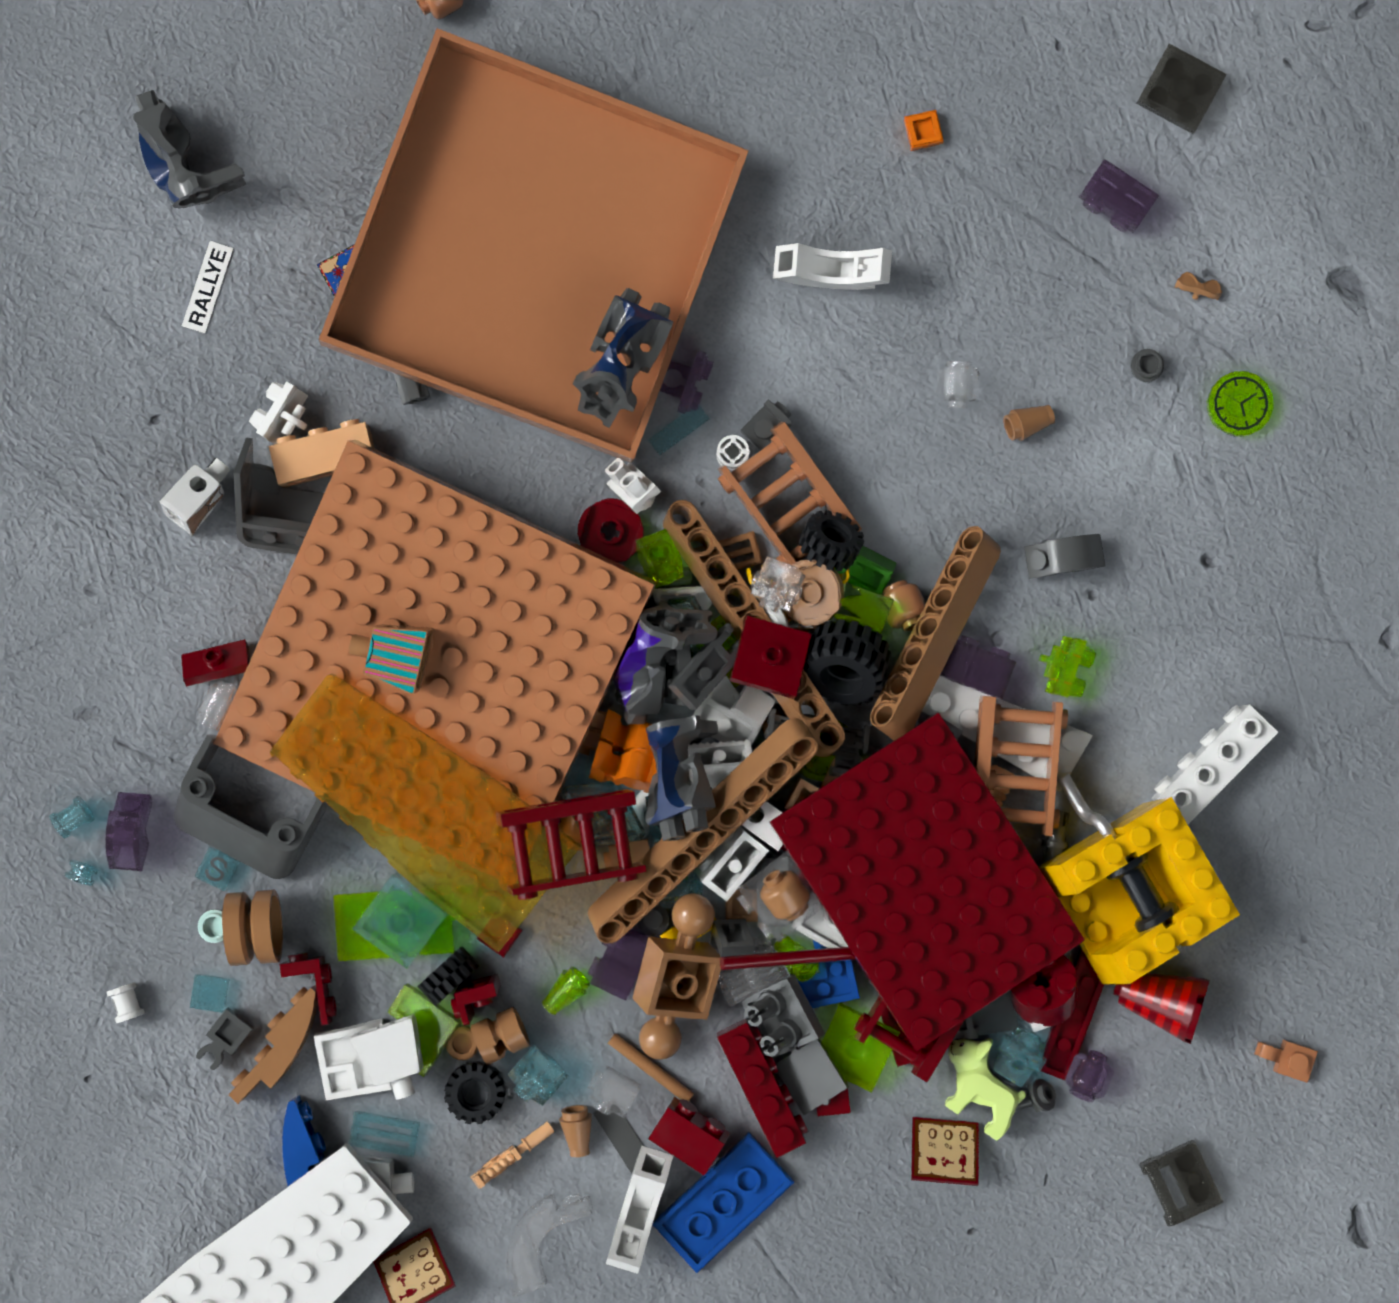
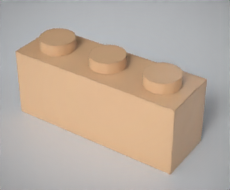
(315, 455)

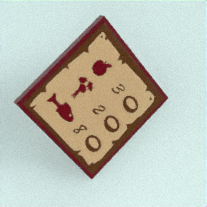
(945, 1151)
(414, 1270)

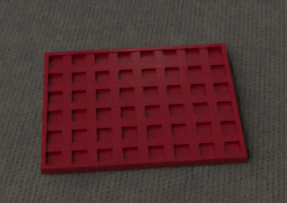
(926, 881)

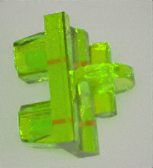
(1063, 665)

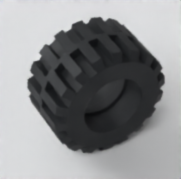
(847, 662)

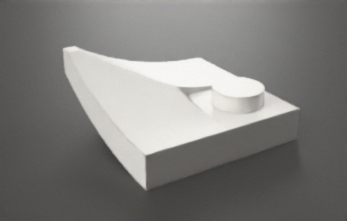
(340, 1064)

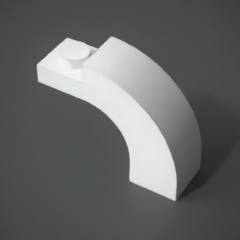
(832, 269)
(639, 1209)

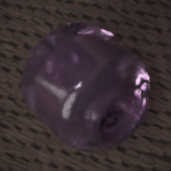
(1089, 1076)

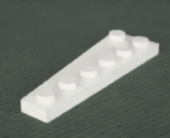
(961, 706)

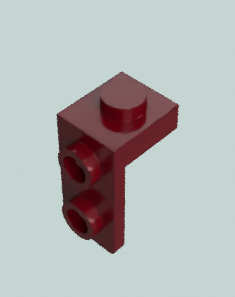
(300, 964)

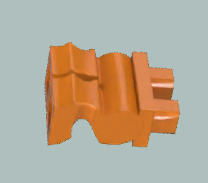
(636, 763)

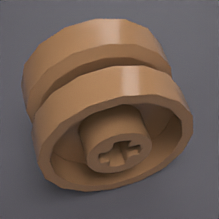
(252, 927)

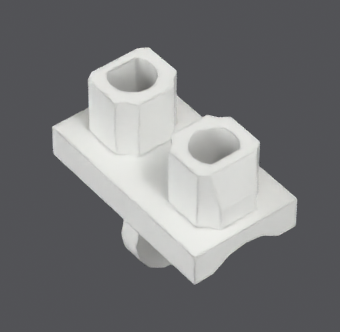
(283, 414)
(631, 485)

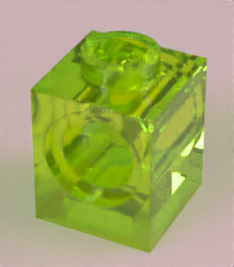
(659, 558)

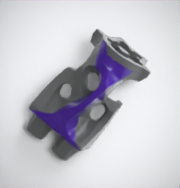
(642, 669)

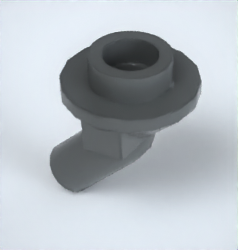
(1040, 1096)

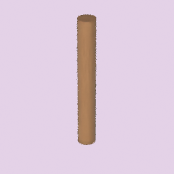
(650, 1067)

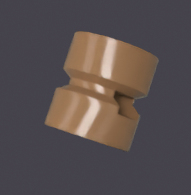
(500, 1035)

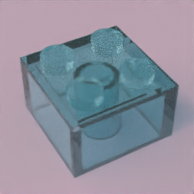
(400, 920)

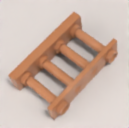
(801, 469)
(990, 746)

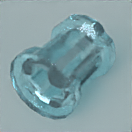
(71, 817)

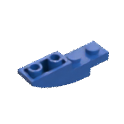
(299, 1142)

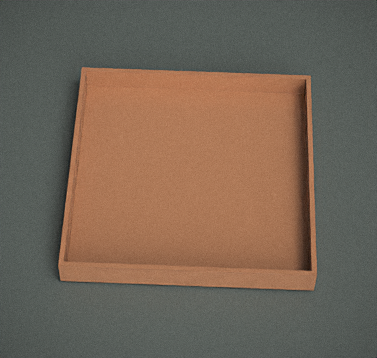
(514, 228)
(516, 614)

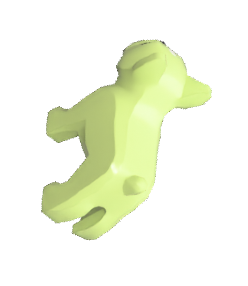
(981, 1086)

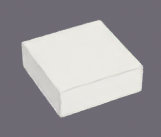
(753, 706)

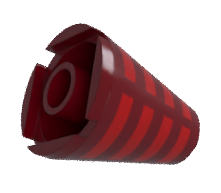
(1166, 1001)

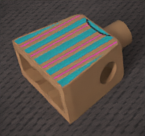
(395, 654)

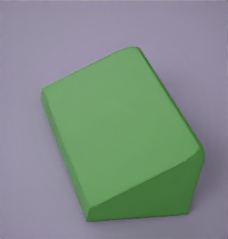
(870, 570)

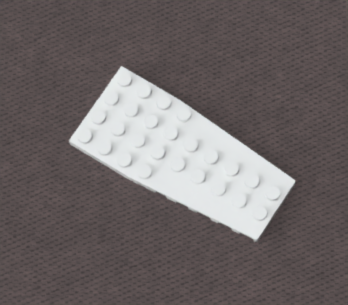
(298, 1243)

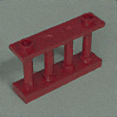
(550, 816)
(923, 1060)

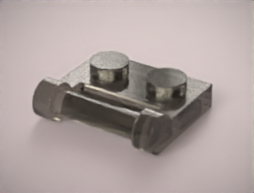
(1191, 1178)

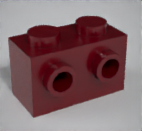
(689, 1135)

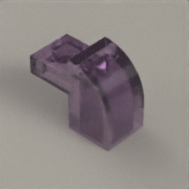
(126, 831)

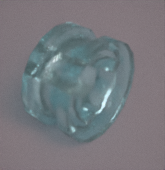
(81, 872)

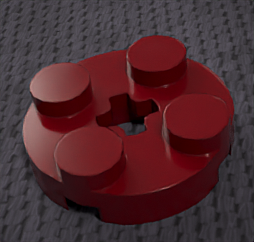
(602, 514)

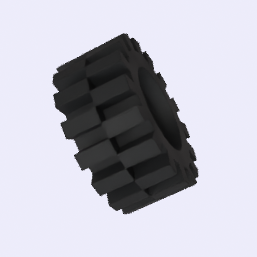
(831, 540)
(448, 976)
(458, 1104)

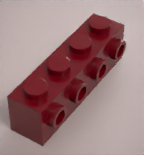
(761, 1088)

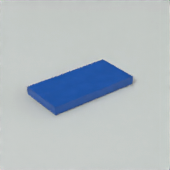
(723, 1202)

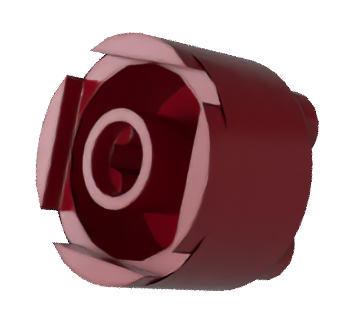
(1049, 1004)

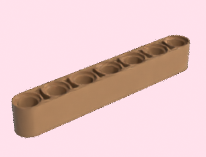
(935, 633)

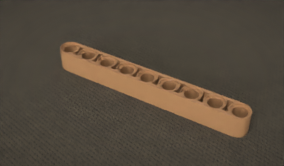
(733, 584)
(735, 801)

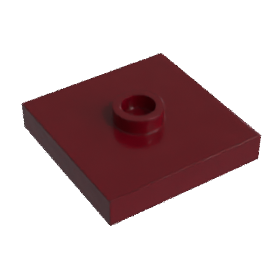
(770, 657)

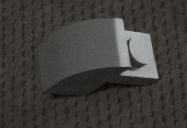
(1064, 555)

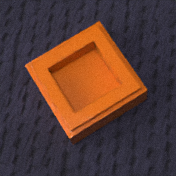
(923, 130)

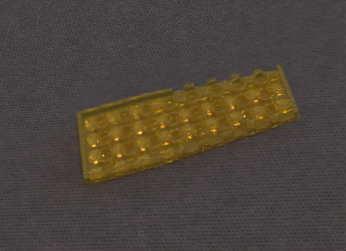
(417, 806)

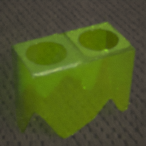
(868, 607)

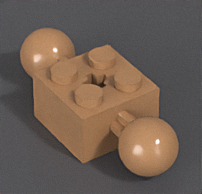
(677, 977)

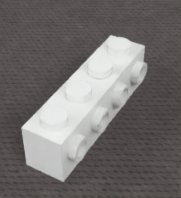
(1217, 761)

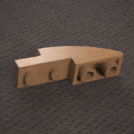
(288, 1036)

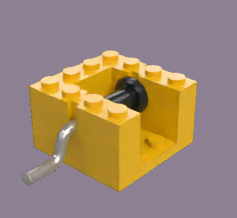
(1137, 888)

